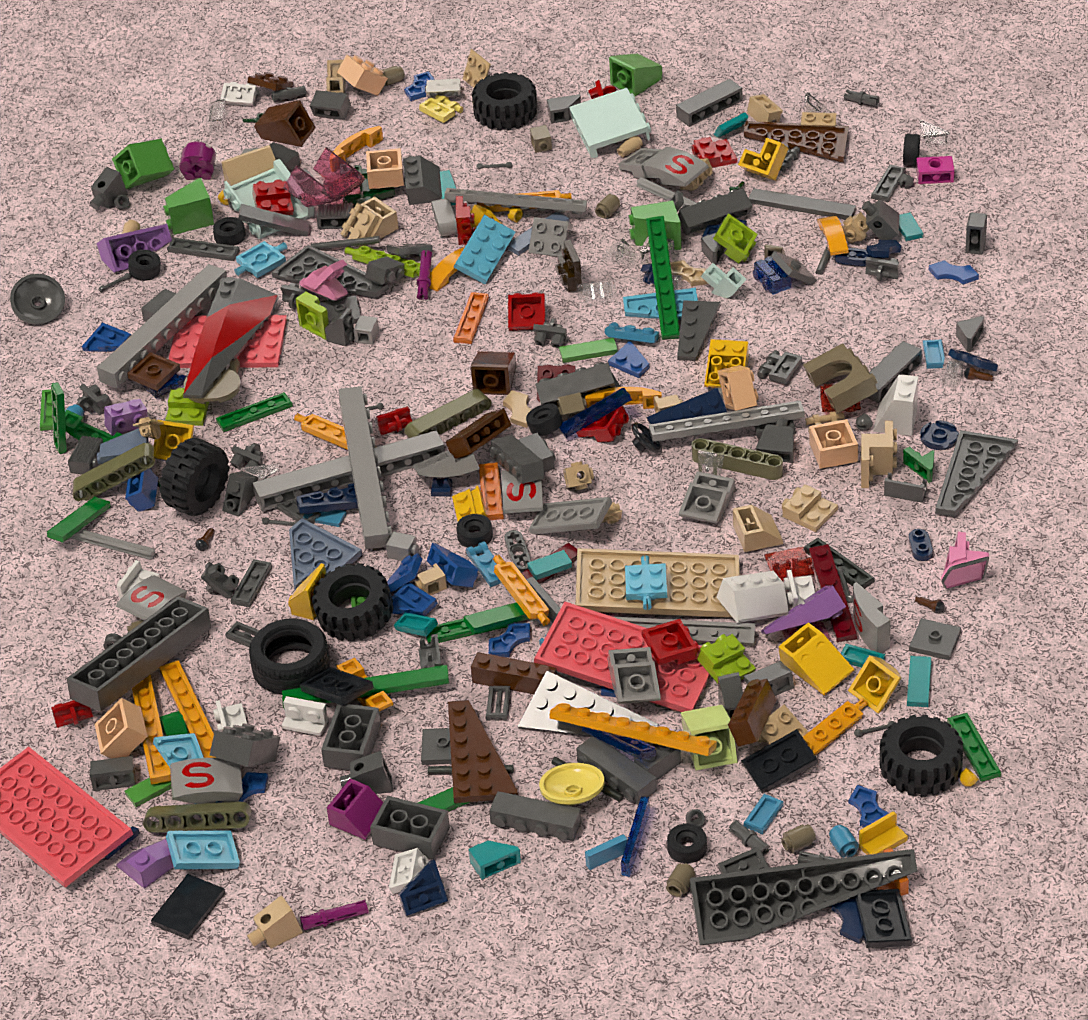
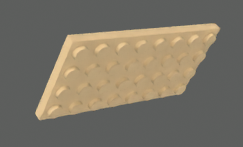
(690, 577)

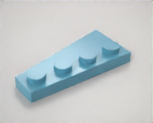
(646, 304)

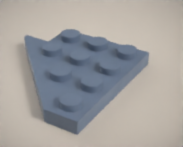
(314, 546)

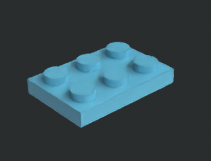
(202, 850)

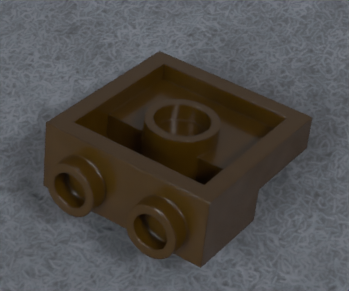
(569, 267)

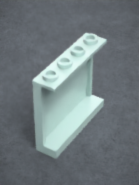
(608, 120)
(242, 194)

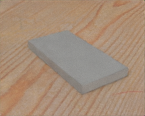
(570, 515)

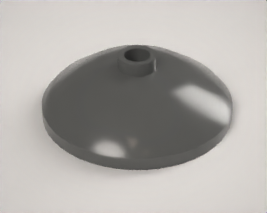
(38, 289)

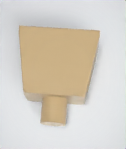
(275, 924)

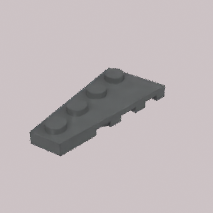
(695, 327)

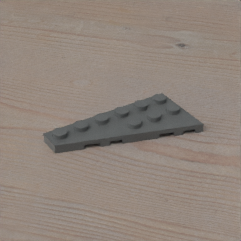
(311, 259)

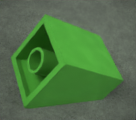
(634, 72)
(143, 162)
(188, 208)
(639, 225)

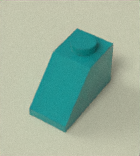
(493, 858)

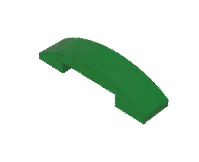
(77, 428)

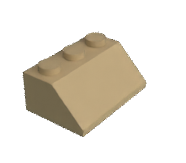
(248, 165)

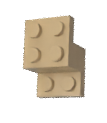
(878, 453)

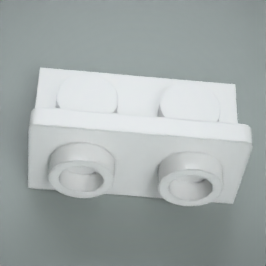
(444, 87)
(239, 93)
(133, 576)
(799, 588)
(229, 715)
(305, 716)
(405, 868)

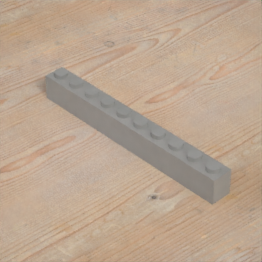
(161, 326)
(364, 468)
(338, 473)

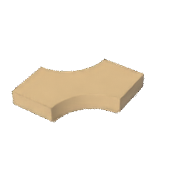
(690, 274)
(517, 404)

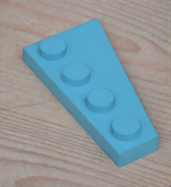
(178, 748)

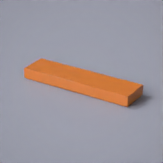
(471, 318)
(491, 490)

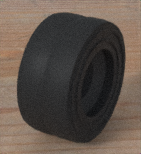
(911, 149)
(232, 224)
(144, 265)
(544, 419)
(474, 522)
(682, 833)

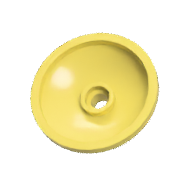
(571, 783)

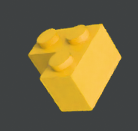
(767, 162)

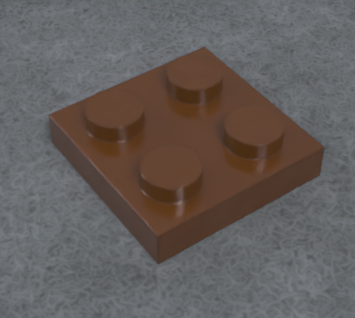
(269, 81)
(153, 371)

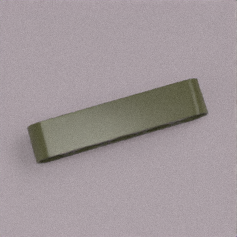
(450, 414)
(742, 459)
(113, 472)
(189, 823)

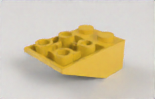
(724, 355)
(814, 659)

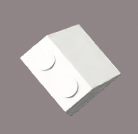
(899, 406)

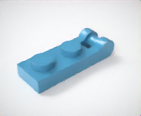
(631, 333)
(484, 562)

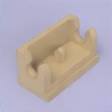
(763, 109)

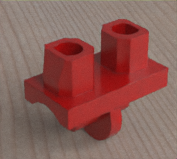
(598, 91)
(394, 420)
(70, 713)

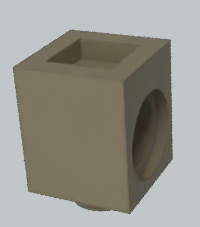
(540, 138)
(571, 405)

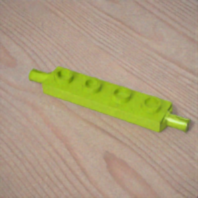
(366, 254)

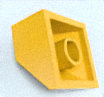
(171, 435)
(301, 600)
(875, 682)

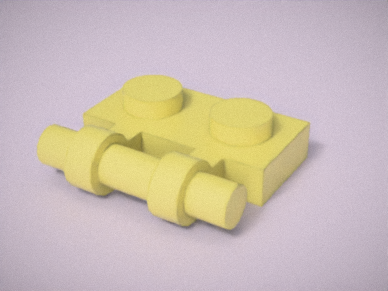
(440, 108)

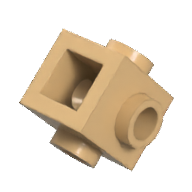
(855, 228)
(571, 478)

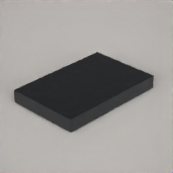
(336, 686)
(779, 761)
(188, 906)
(883, 918)

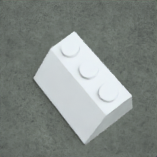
(753, 596)

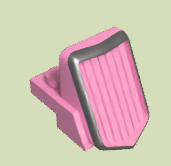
(323, 281)
(963, 564)

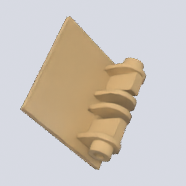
(476, 68)
(780, 724)

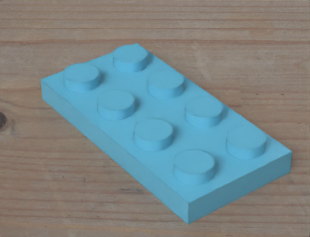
(484, 249)

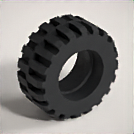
(504, 114)
(194, 476)
(348, 583)
(921, 775)

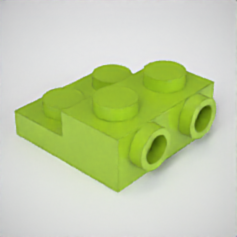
(736, 238)
(311, 314)
(185, 410)
(725, 657)

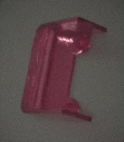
(338, 182)

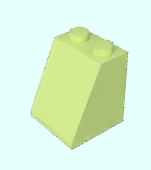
(713, 724)

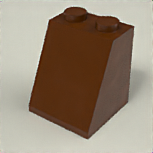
(285, 124)
(493, 372)

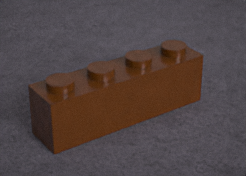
(478, 433)
(504, 671)
(752, 712)

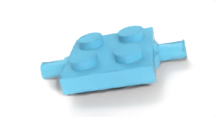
(261, 259)
(646, 582)

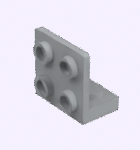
(548, 236)

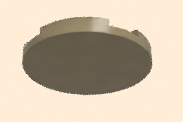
(223, 389)

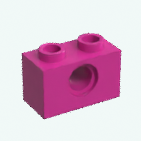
(935, 170)

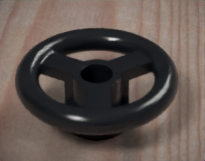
(644, 440)

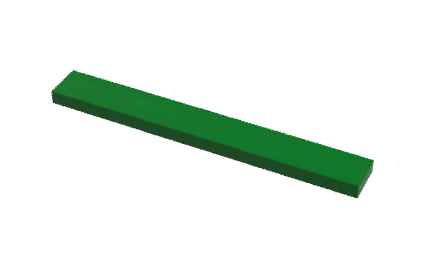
(662, 278)
(389, 683)

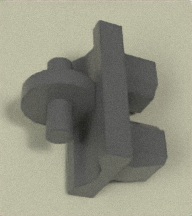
(882, 268)
(291, 292)
(550, 331)
(93, 399)
(251, 455)
(218, 581)

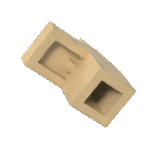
(335, 81)

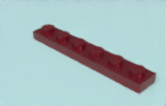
(828, 576)

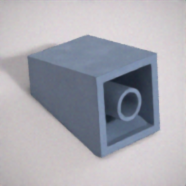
(119, 445)

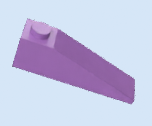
(117, 249)
(818, 606)
(147, 863)

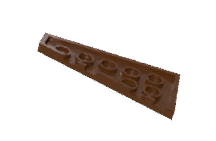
(814, 140)
(474, 761)

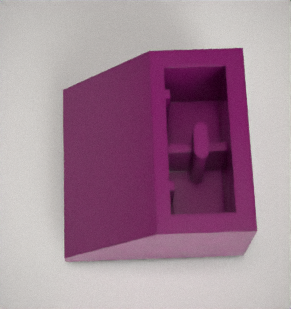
(354, 809)

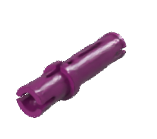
(424, 281)
(332, 915)

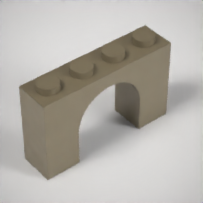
(838, 362)

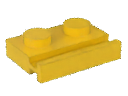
(469, 503)

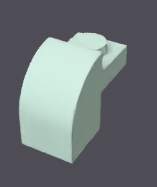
(724, 284)

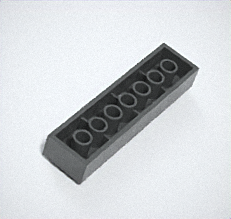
(138, 653)

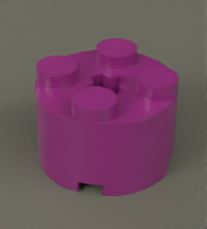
(197, 161)

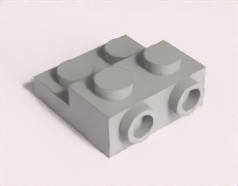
(635, 162)

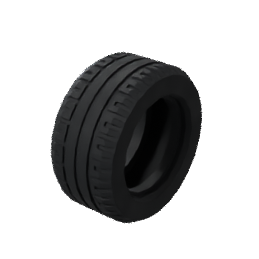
(284, 636)

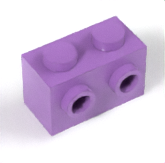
(123, 415)

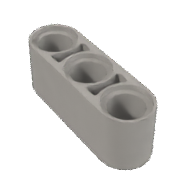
(444, 217)

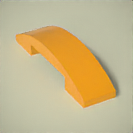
(358, 140)
(834, 235)
(444, 269)
(638, 394)
(378, 700)

